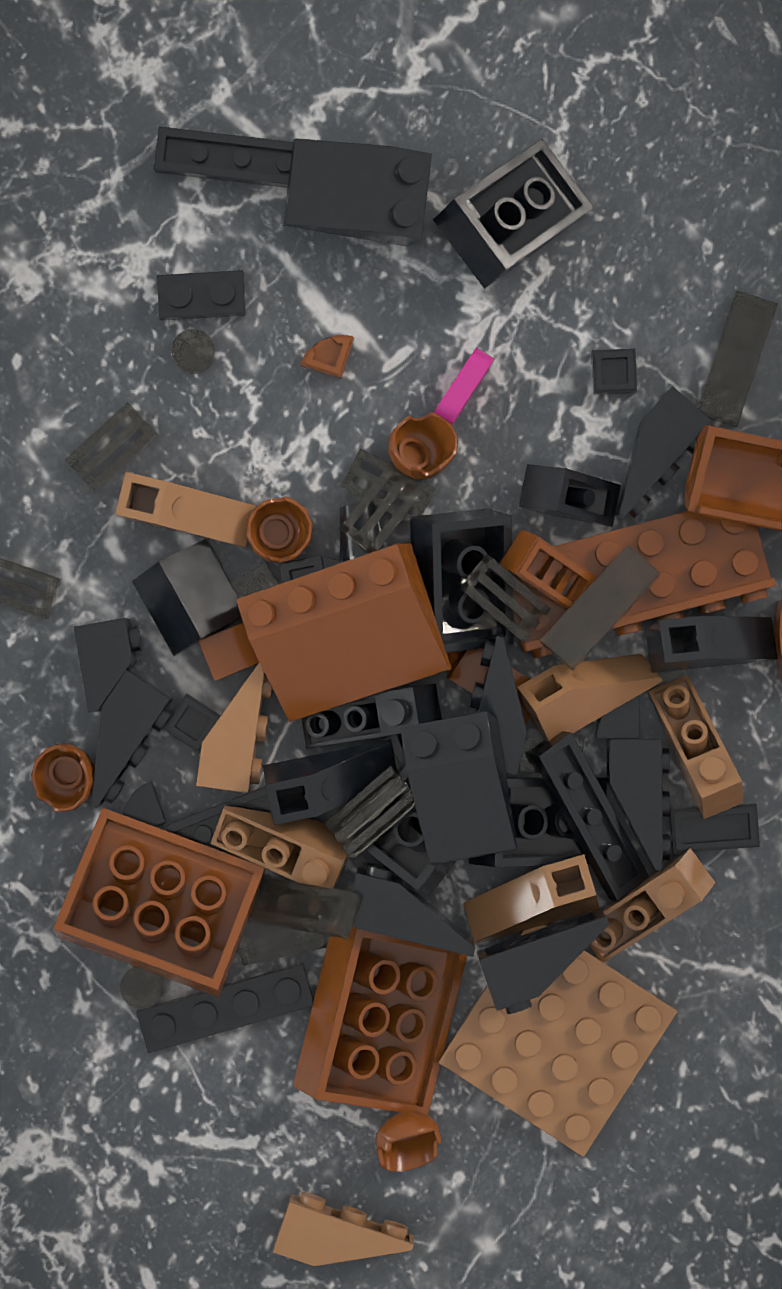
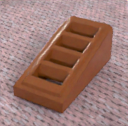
(526, 557)

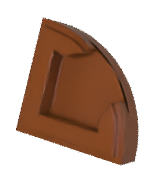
(329, 355)

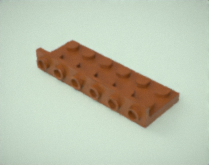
(698, 562)

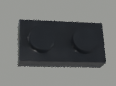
(201, 295)

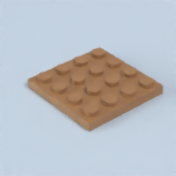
(565, 1054)

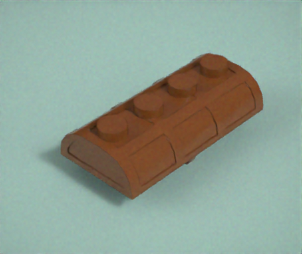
(736, 477)

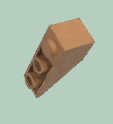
(183, 509)
(573, 699)
(231, 745)
(697, 747)
(294, 849)
(533, 900)
(653, 904)
(330, 1235)

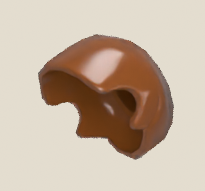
(423, 446)
(279, 529)
(63, 777)
(407, 1141)

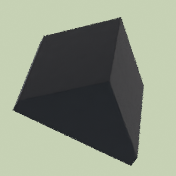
(188, 596)

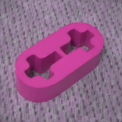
(464, 385)

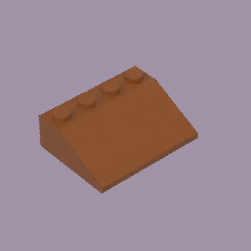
(345, 631)
(159, 902)
(379, 1022)

